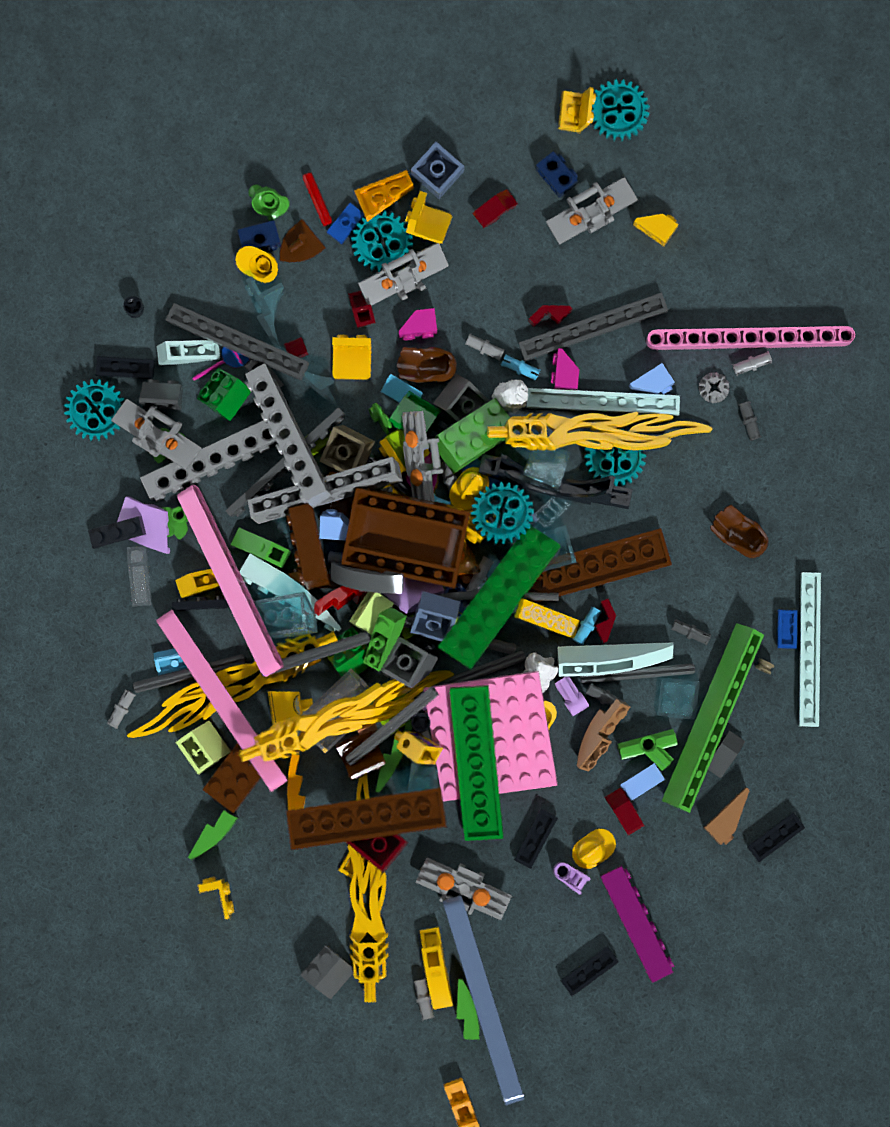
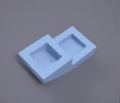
(642, 782)

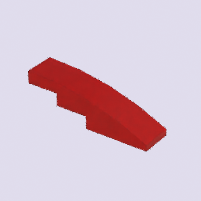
(338, 599)

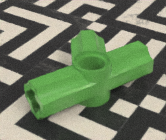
(655, 753)

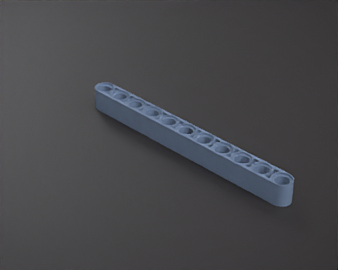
(483, 1000)

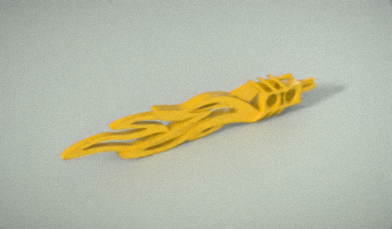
(606, 430)
(226, 679)
(352, 712)
(362, 923)

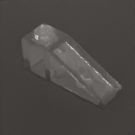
(139, 575)

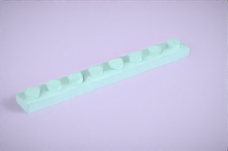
(603, 401)
(809, 649)

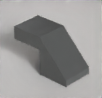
(725, 753)

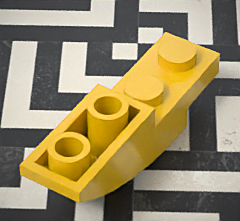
(435, 968)

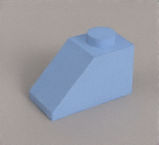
(654, 381)
(333, 525)

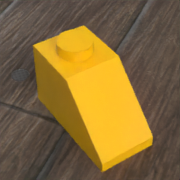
(657, 227)
(196, 583)

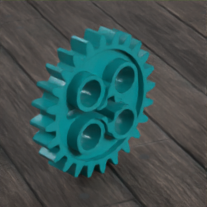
(621, 126)
(366, 248)
(81, 420)
(632, 457)
(520, 516)

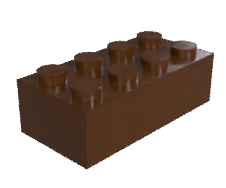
(308, 545)
(233, 780)

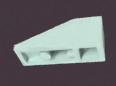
(187, 352)

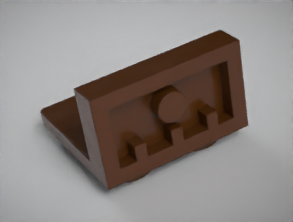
(371, 761)

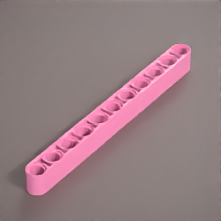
(758, 333)
(230, 580)
(218, 696)

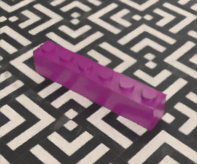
(636, 923)

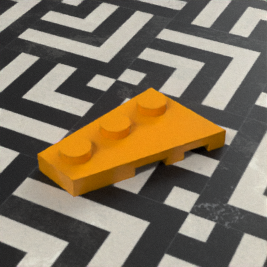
(383, 193)

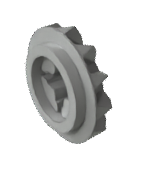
(723, 386)

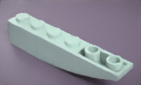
(278, 583)
(610, 658)

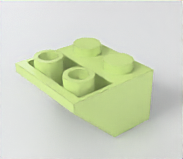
(368, 611)
(203, 747)

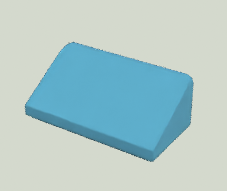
(397, 389)
(168, 662)

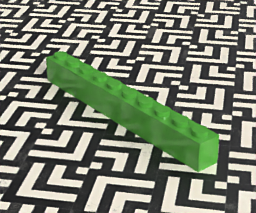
(713, 717)

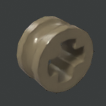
(764, 666)

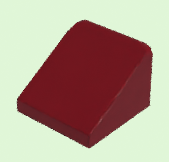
(296, 348)

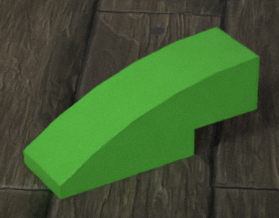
(213, 834)
(467, 1011)

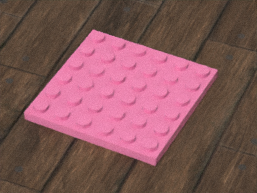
(519, 734)

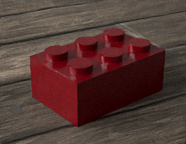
(380, 850)

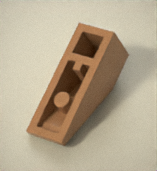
(726, 821)

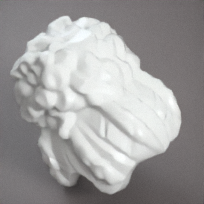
(511, 395)
(545, 666)

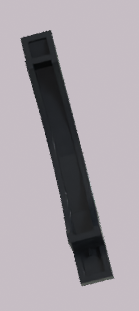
(582, 491)

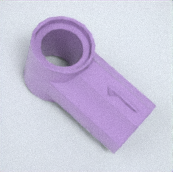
(573, 698)

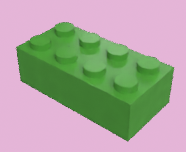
(468, 437)

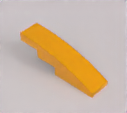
(295, 801)
(461, 1103)

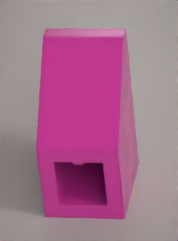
(419, 324)
(566, 372)

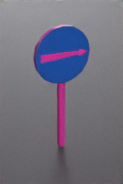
(229, 357)

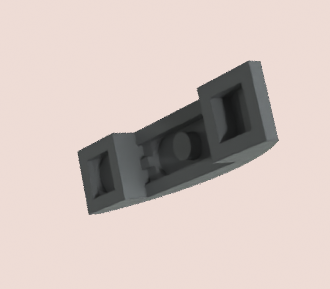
(367, 580)

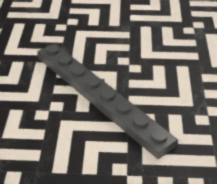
(593, 327)
(237, 341)
(280, 469)

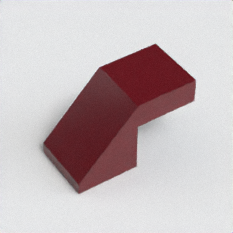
(494, 208)
(362, 312)
(556, 312)
(604, 628)
(624, 811)

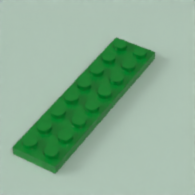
(499, 596)
(476, 762)

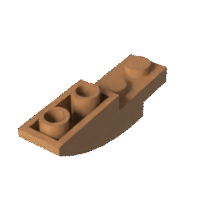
(596, 737)

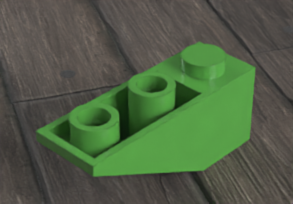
(261, 548)
(385, 634)

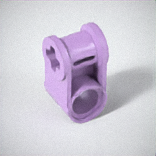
(572, 877)

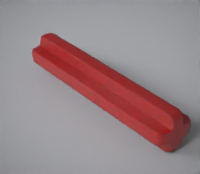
(317, 199)

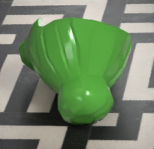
(268, 201)

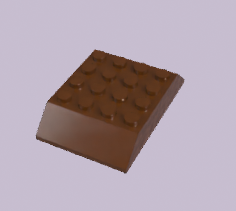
(405, 536)

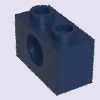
(267, 230)

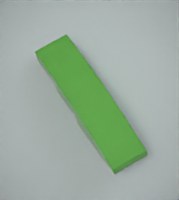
(392, 762)

